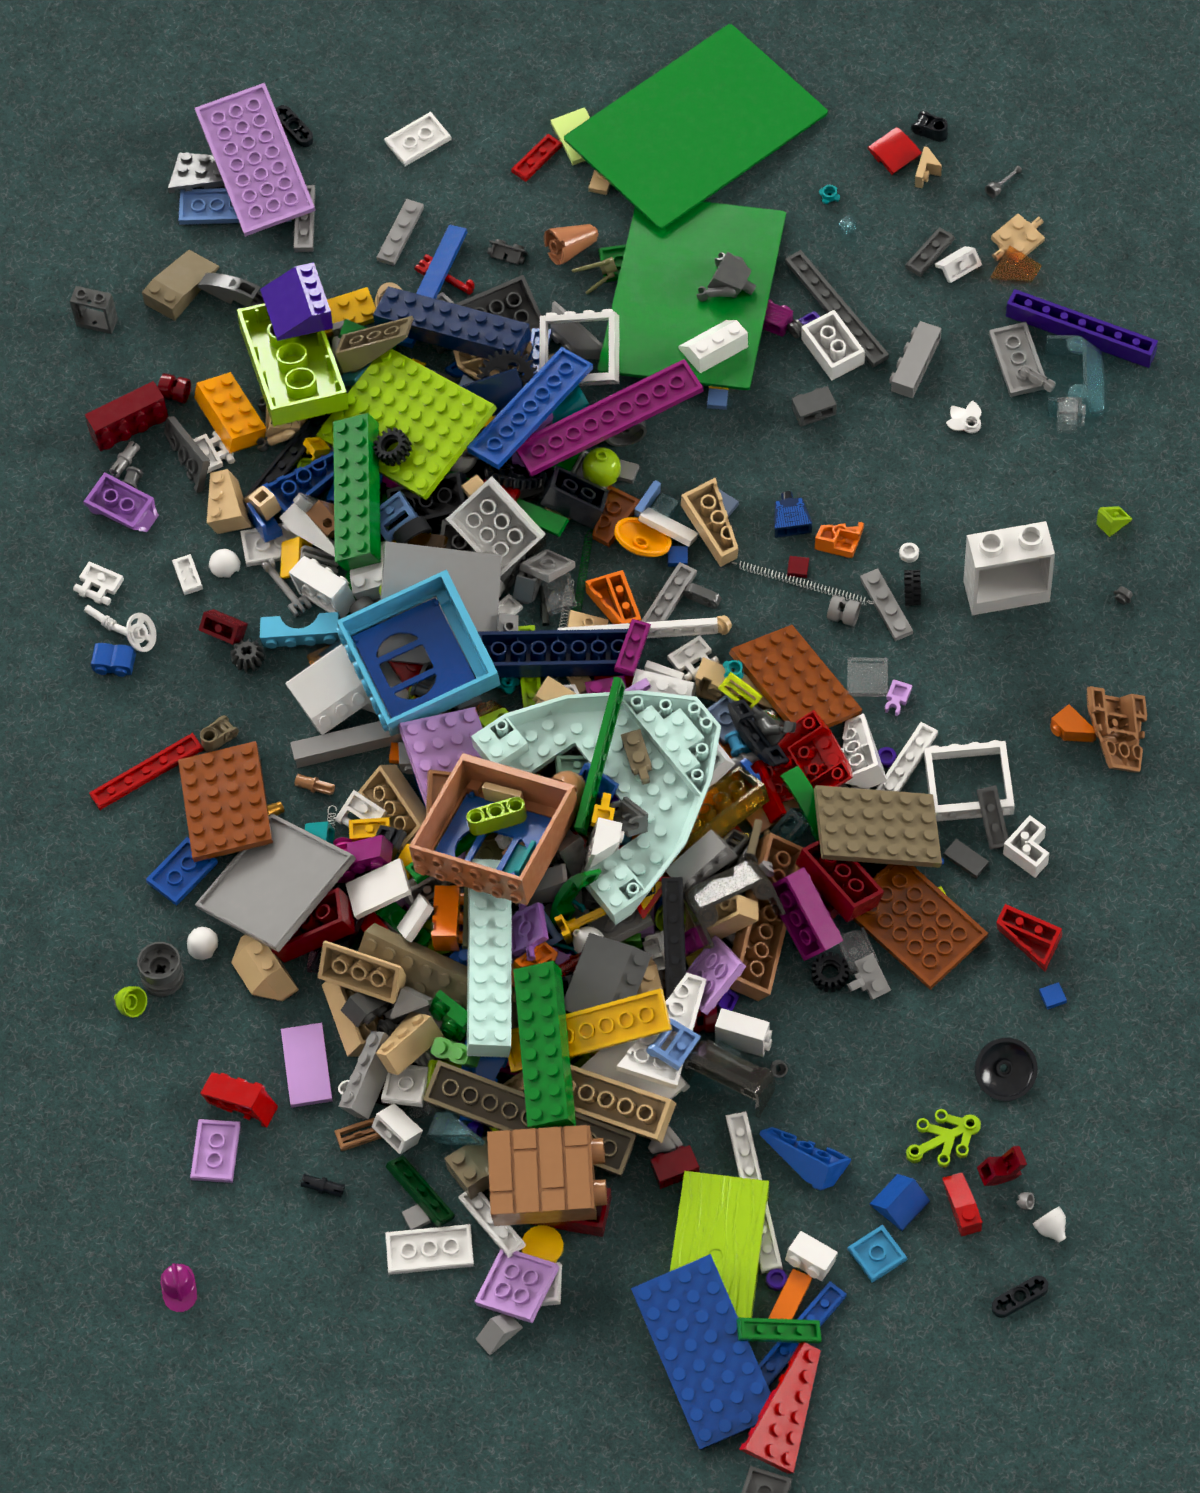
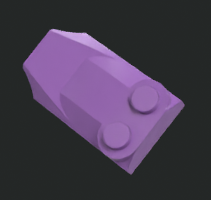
(122, 503)

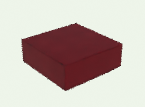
(798, 566)

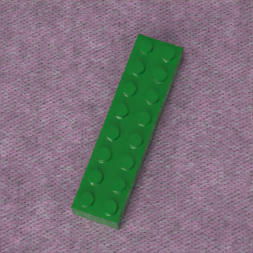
(356, 492)
(544, 1046)

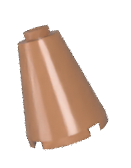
(569, 241)

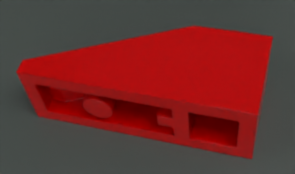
(962, 1204)

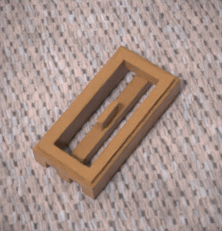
(357, 1142)

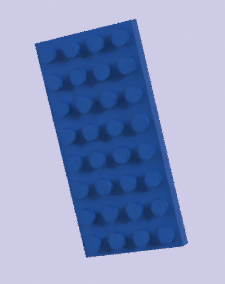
(701, 1352)

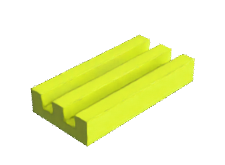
(726, 681)

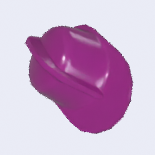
(178, 1287)

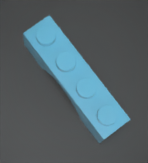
(277, 634)

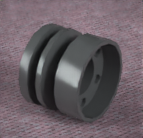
(160, 969)

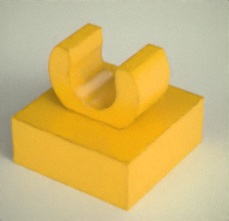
(316, 447)

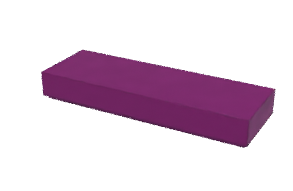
(632, 647)

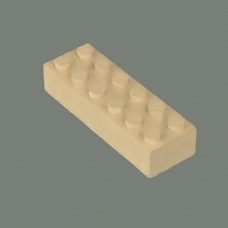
(621, 1104)

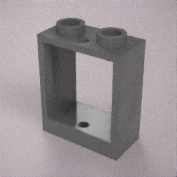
(86, 317)

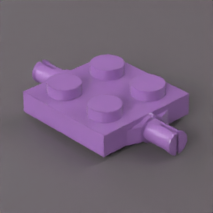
(528, 930)

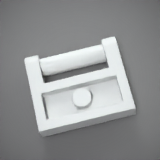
(361, 807)

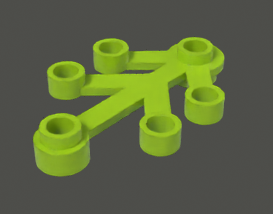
(945, 1137)

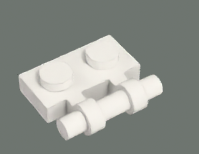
(207, 446)
(100, 578)
(689, 654)

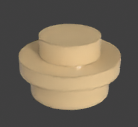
(724, 624)

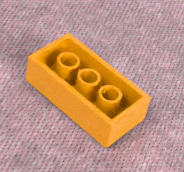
(229, 412)

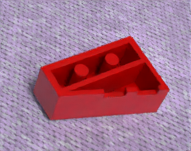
(1030, 934)
(239, 1096)

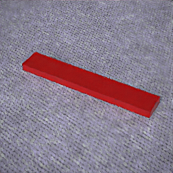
(145, 771)

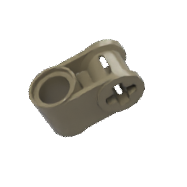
(220, 731)

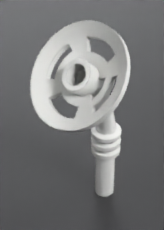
(135, 633)

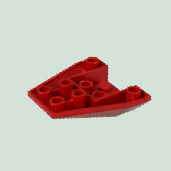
(815, 754)

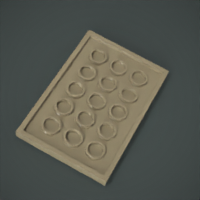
(877, 826)

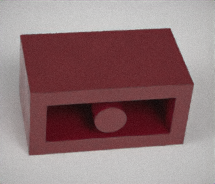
(223, 626)
(670, 1167)

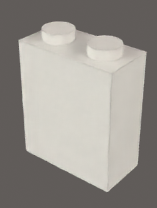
(743, 1032)

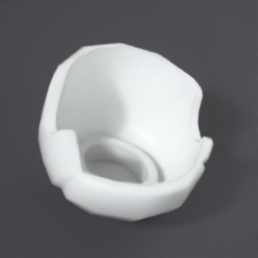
(224, 563)
(202, 943)

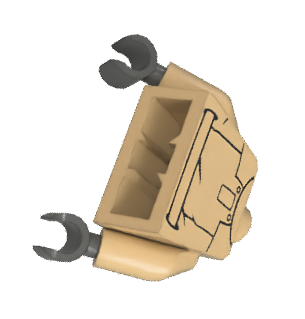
(277, 433)

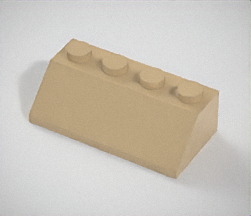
(394, 794)
(361, 972)
(351, 1036)

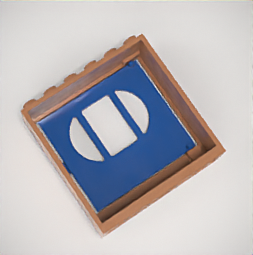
(550, 813)

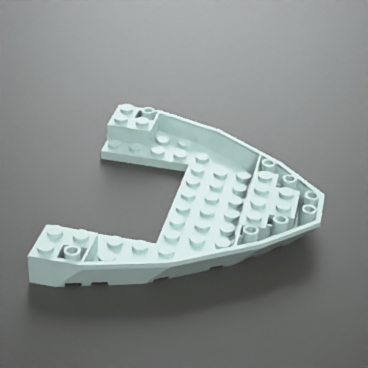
(682, 752)

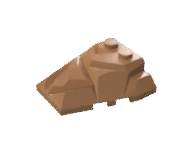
(1118, 727)

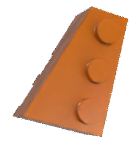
(613, 597)
(447, 918)

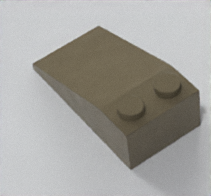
(177, 284)
(365, 345)
(470, 1168)

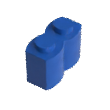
(113, 659)

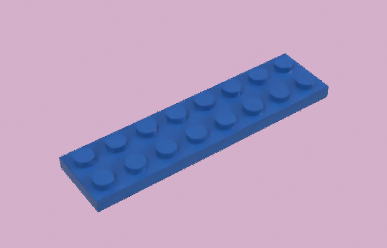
(529, 408)

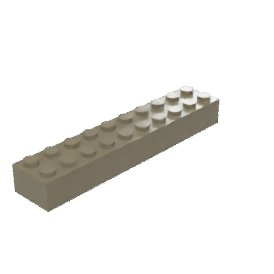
(423, 967)
(506, 1110)

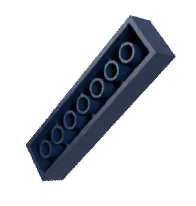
(453, 324)
(554, 652)

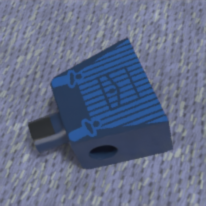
(791, 516)

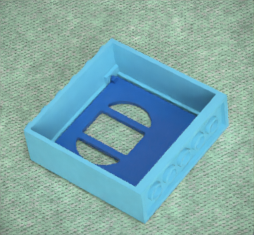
(426, 622)

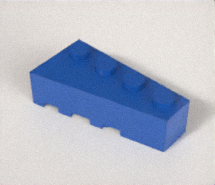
(308, 480)

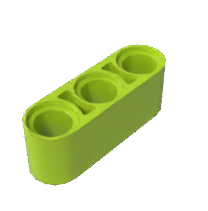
(496, 816)

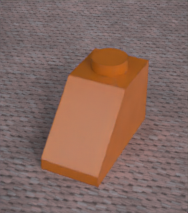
(1072, 726)

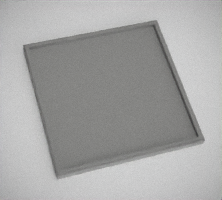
(473, 574)
(276, 885)

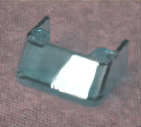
(1093, 384)

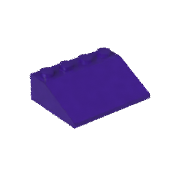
(297, 303)

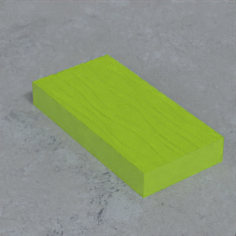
(293, 373)
(724, 1220)

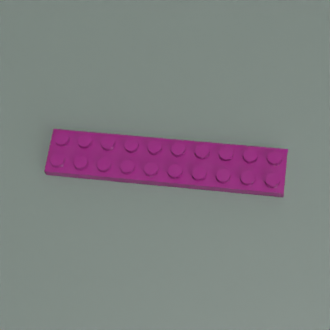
(609, 417)

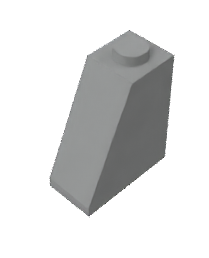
(550, 884)

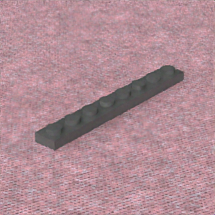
(830, 301)

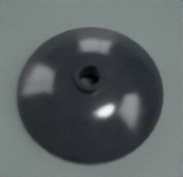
(1019, 1072)

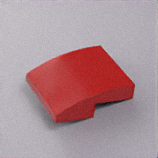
(894, 150)

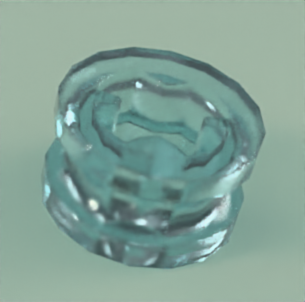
(847, 224)

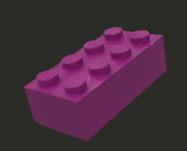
(806, 915)

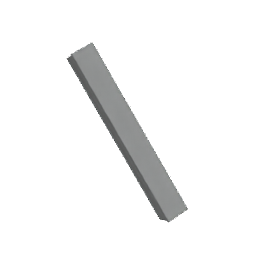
(342, 743)

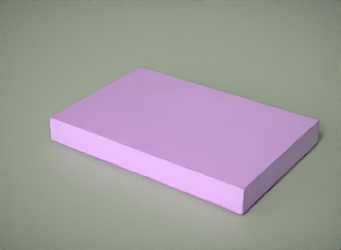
(215, 1150)

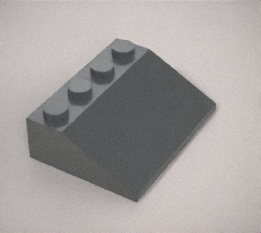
(508, 300)
(605, 973)

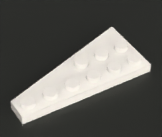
(683, 1008)

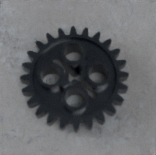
(501, 361)
(515, 476)

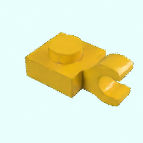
(603, 810)

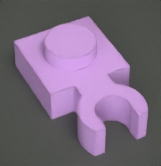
(897, 694)

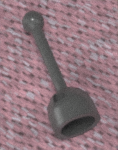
(994, 189)

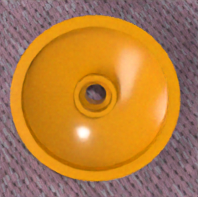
(641, 539)

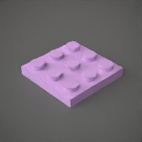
(720, 969)
(517, 1285)

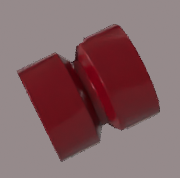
(174, 388)
(709, 1021)

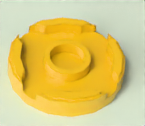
(543, 1243)

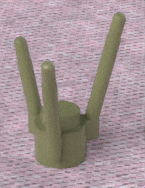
(607, 266)

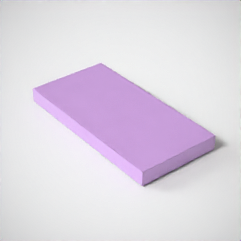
(306, 1065)

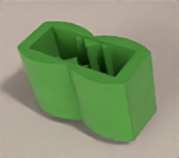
(454, 1052)

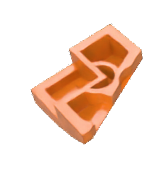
(839, 539)

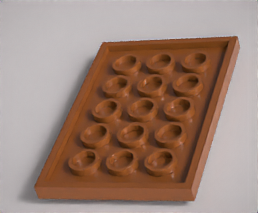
(794, 678)
(225, 801)
(920, 924)

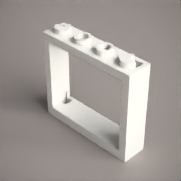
(612, 376)
(970, 809)

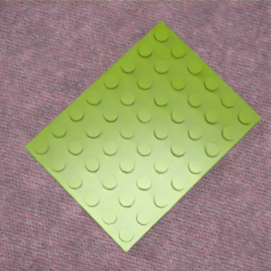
(428, 409)

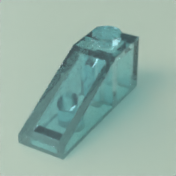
(449, 1130)

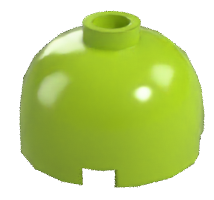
(601, 466)

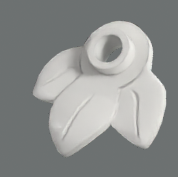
(962, 417)

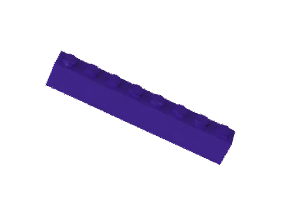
(1065, 321)

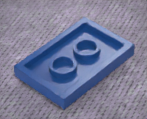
(179, 873)

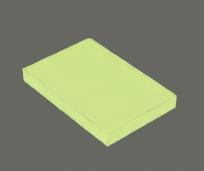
(565, 124)

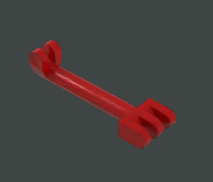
(467, 288)

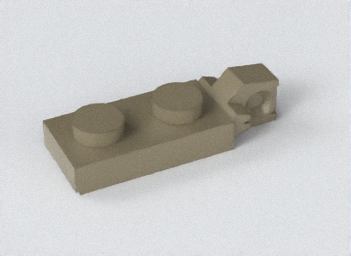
(637, 754)

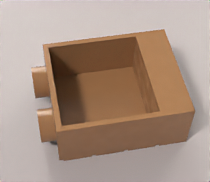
(545, 1175)

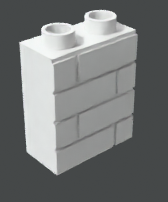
(1008, 568)

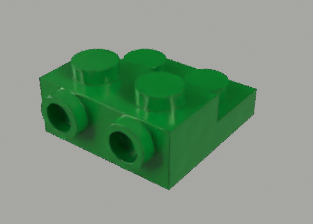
(451, 1014)

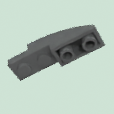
(231, 289)

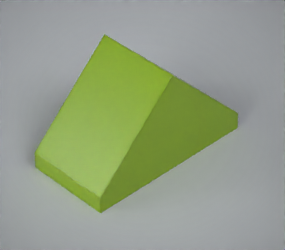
(1112, 519)

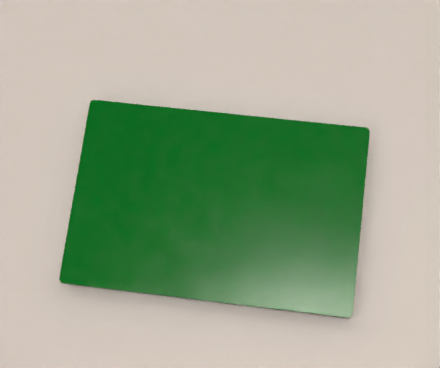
(695, 126)
(661, 284)

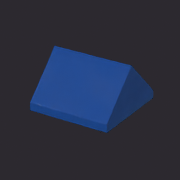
(900, 1201)

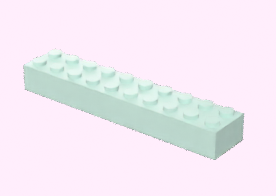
(489, 972)

